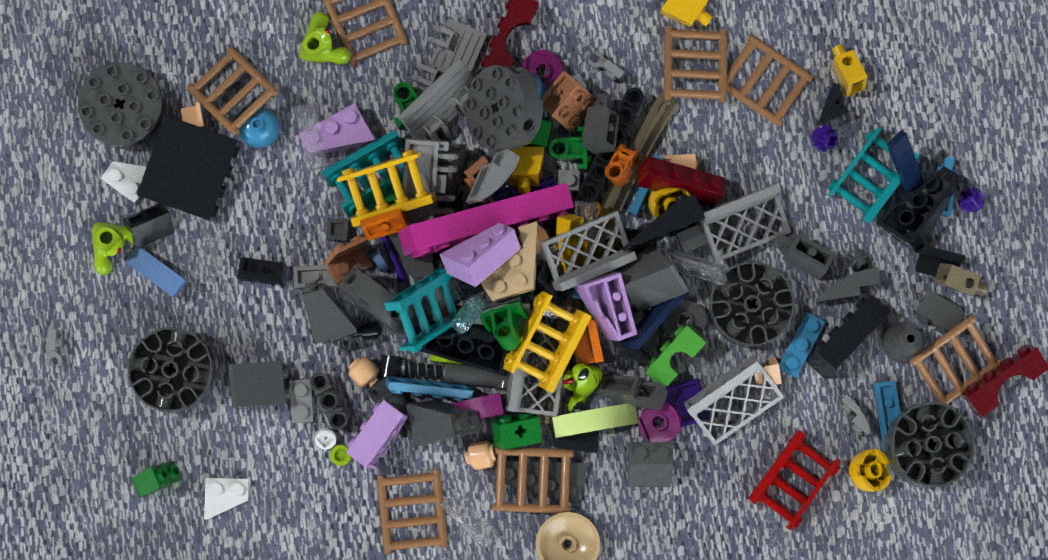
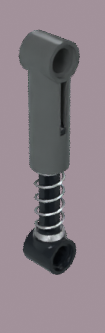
(451, 372)

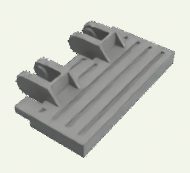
(463, 44)
(438, 103)
(428, 169)

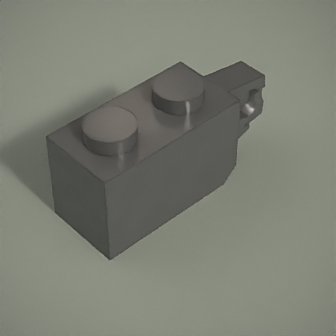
(600, 126)
(804, 254)
(940, 313)

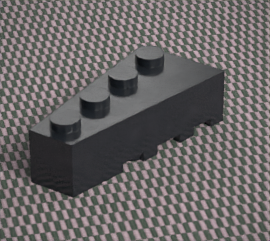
(848, 336)
(473, 348)

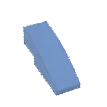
(156, 271)

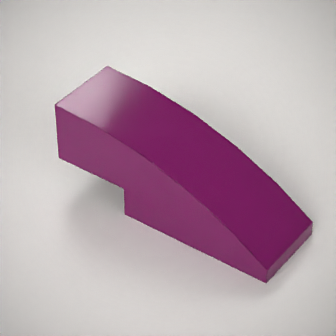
(485, 406)

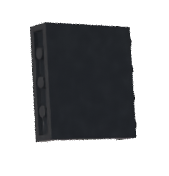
(188, 168)

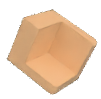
(193, 115)
(773, 371)

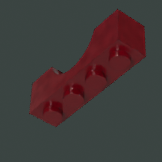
(518, 14)
(661, 174)
(983, 395)

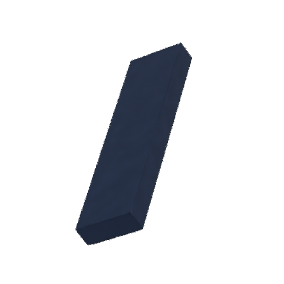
(905, 162)
(652, 321)

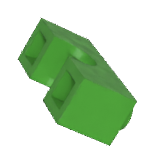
(686, 340)

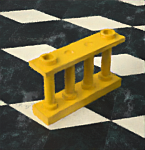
(422, 196)
(568, 342)

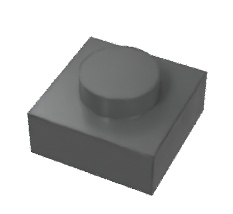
(337, 229)

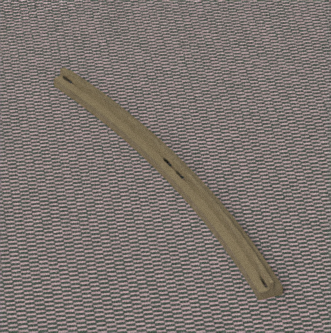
(614, 201)

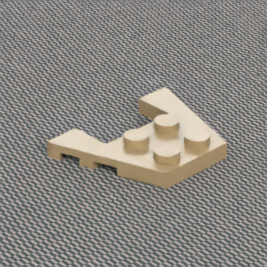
(519, 271)

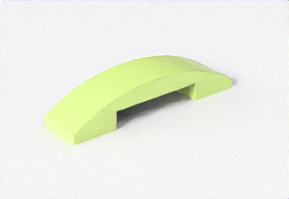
(594, 420)

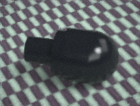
(369, 331)

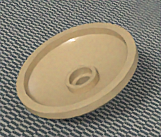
(567, 527)

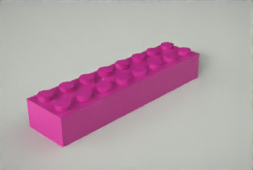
(459, 226)

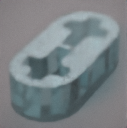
(468, 314)

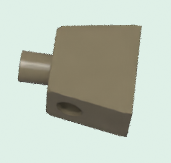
(959, 280)

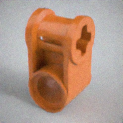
(624, 164)

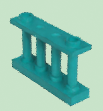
(364, 158)
(881, 194)
(414, 295)

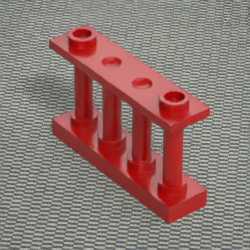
(785, 460)

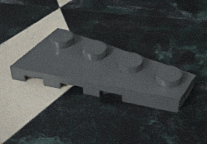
(577, 476)

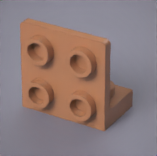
(567, 101)
(471, 174)
(347, 256)

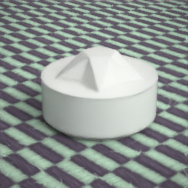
(325, 438)

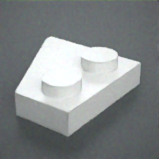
(125, 178)
(224, 494)

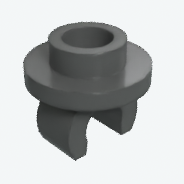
(859, 263)

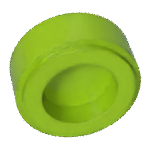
(339, 456)

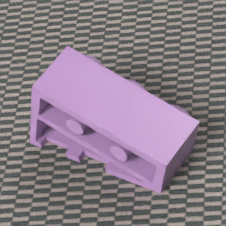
(345, 130)
(481, 254)
(608, 305)
(376, 434)

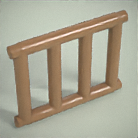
(345, 39)
(720, 55)
(788, 65)
(244, 67)
(935, 347)
(542, 506)
(387, 524)

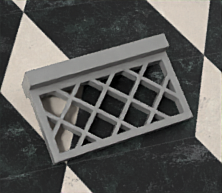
(742, 204)
(592, 269)
(726, 384)
(516, 385)

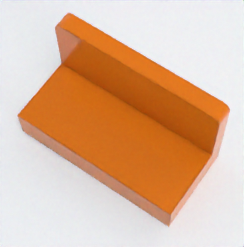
(384, 224)
(589, 346)

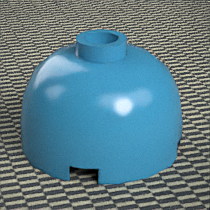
(260, 129)

